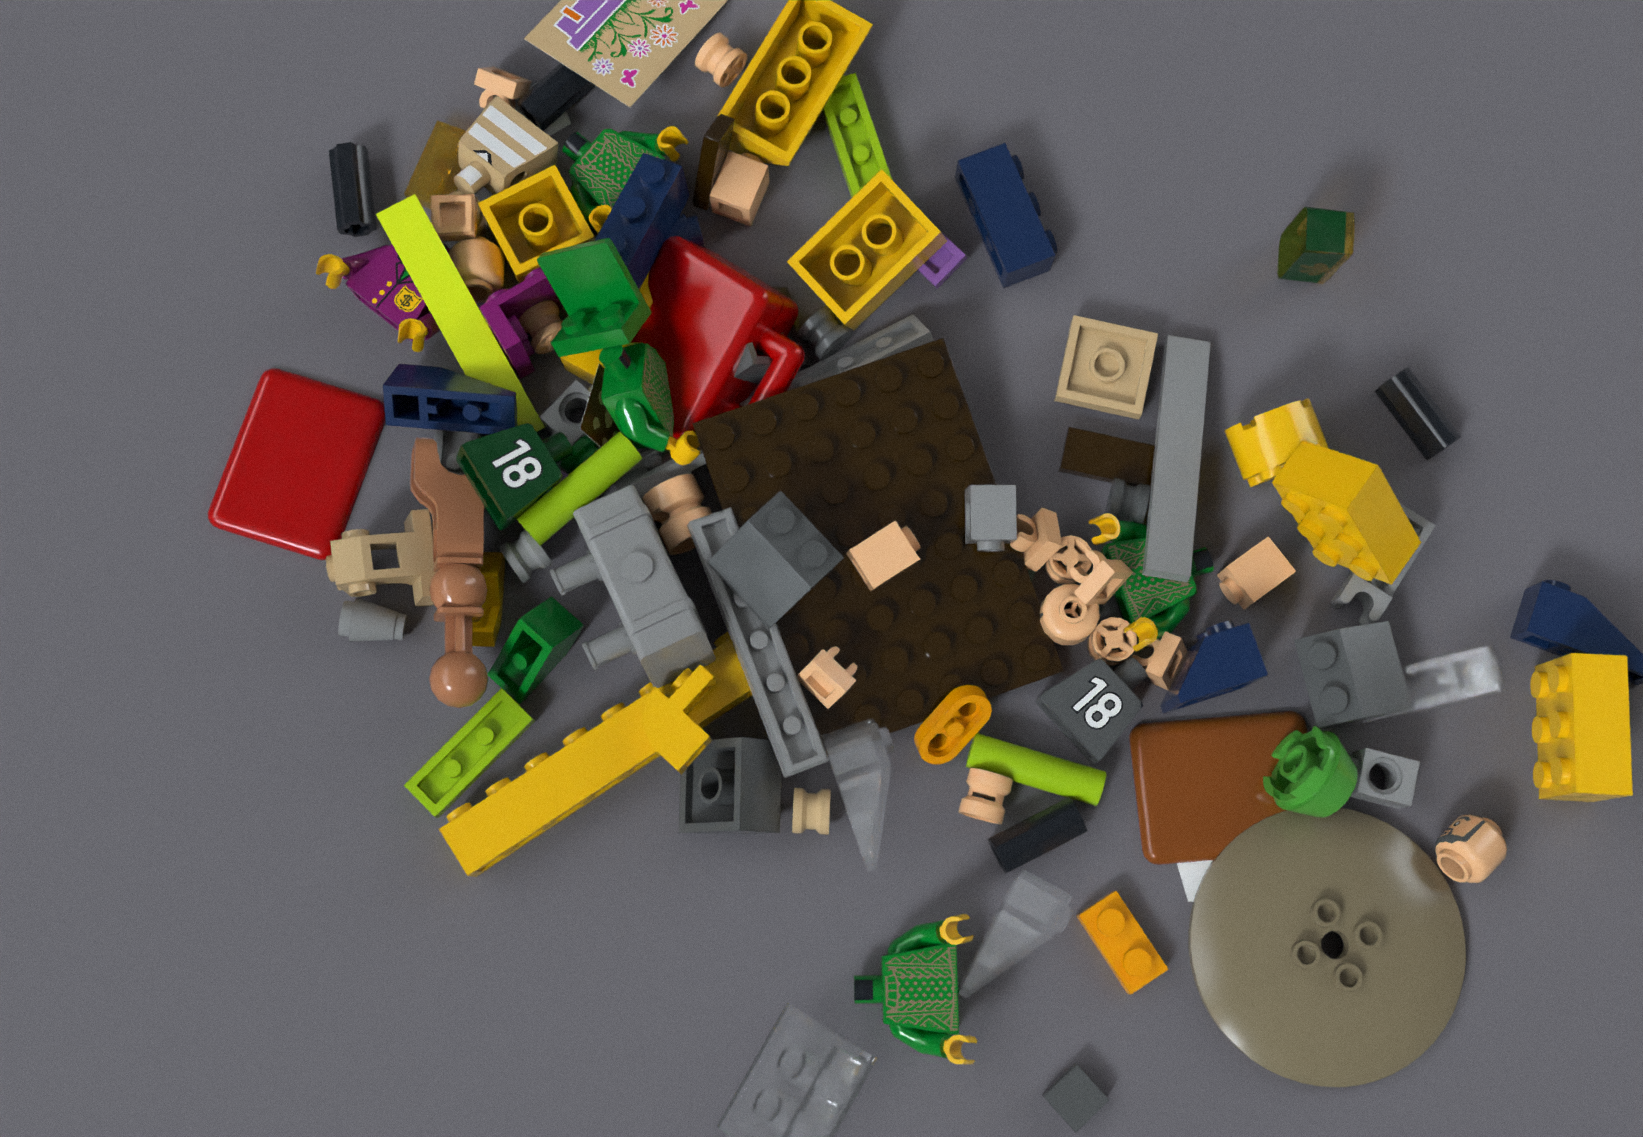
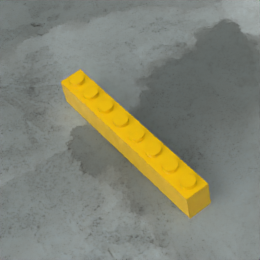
(578, 772)

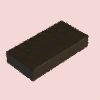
(712, 156)

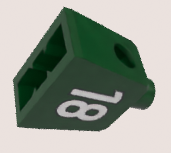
(513, 469)

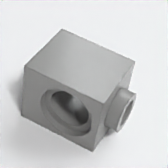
(558, 414)
(990, 516)
(1399, 778)

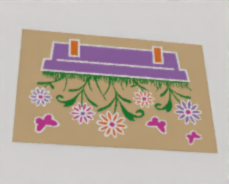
(621, 42)

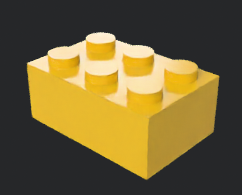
(867, 250)
(1347, 512)
(1582, 728)

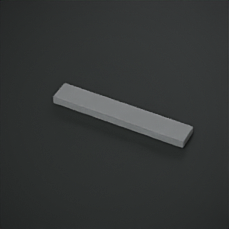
(1177, 459)
(762, 659)

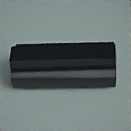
(553, 96)
(352, 189)
(1417, 413)
(1037, 835)

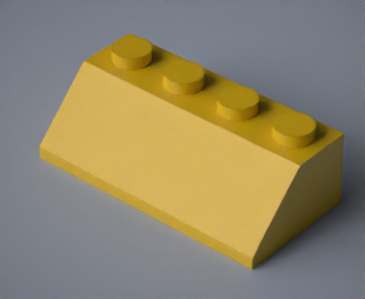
(792, 78)

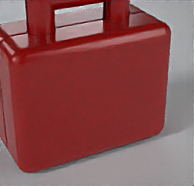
(701, 325)
(297, 463)

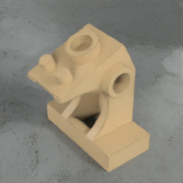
(352, 563)

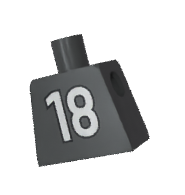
(1095, 705)

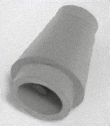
(370, 622)

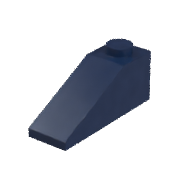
(446, 401)
(1569, 623)

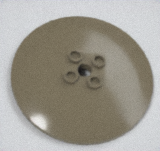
(1263, 962)

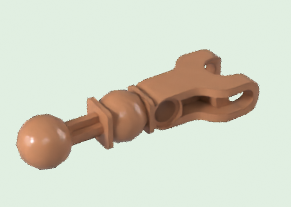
(457, 585)

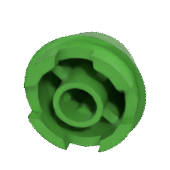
(1311, 774)

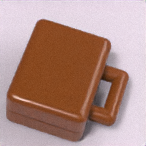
(1204, 781)

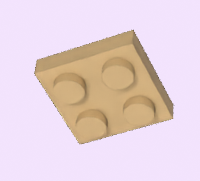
(1106, 367)

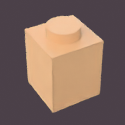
(740, 187)
(884, 554)
(1254, 573)

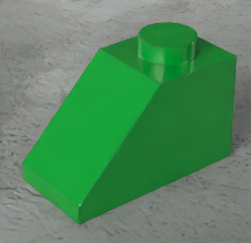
(534, 648)

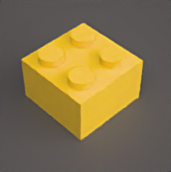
(535, 219)

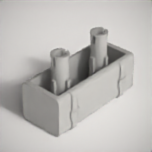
(648, 595)

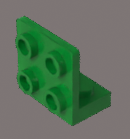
(597, 295)

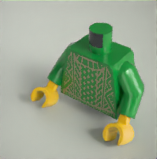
(607, 164)
(640, 400)
(1147, 601)
(921, 989)

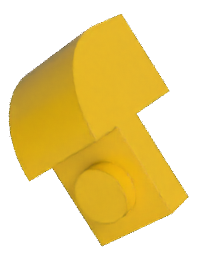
(667, 723)

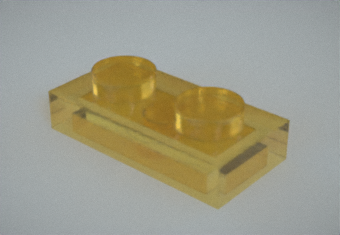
(436, 165)

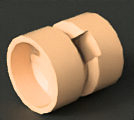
(674, 505)

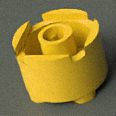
(1272, 438)

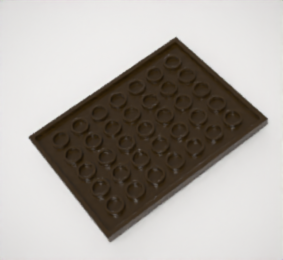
(853, 459)

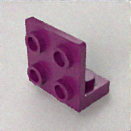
(504, 310)

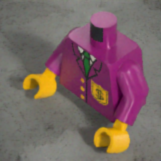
(385, 288)

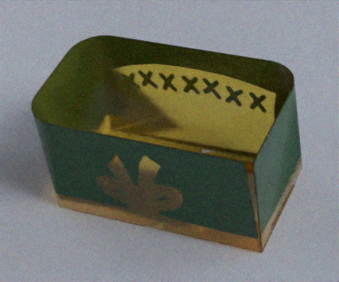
(1308, 238)

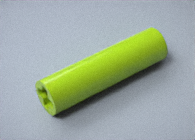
(579, 488)
(1037, 769)

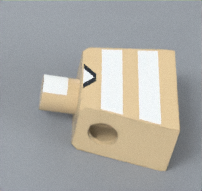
(502, 150)

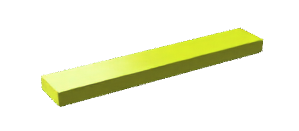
(451, 302)

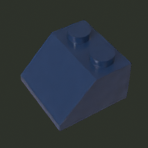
(1217, 664)

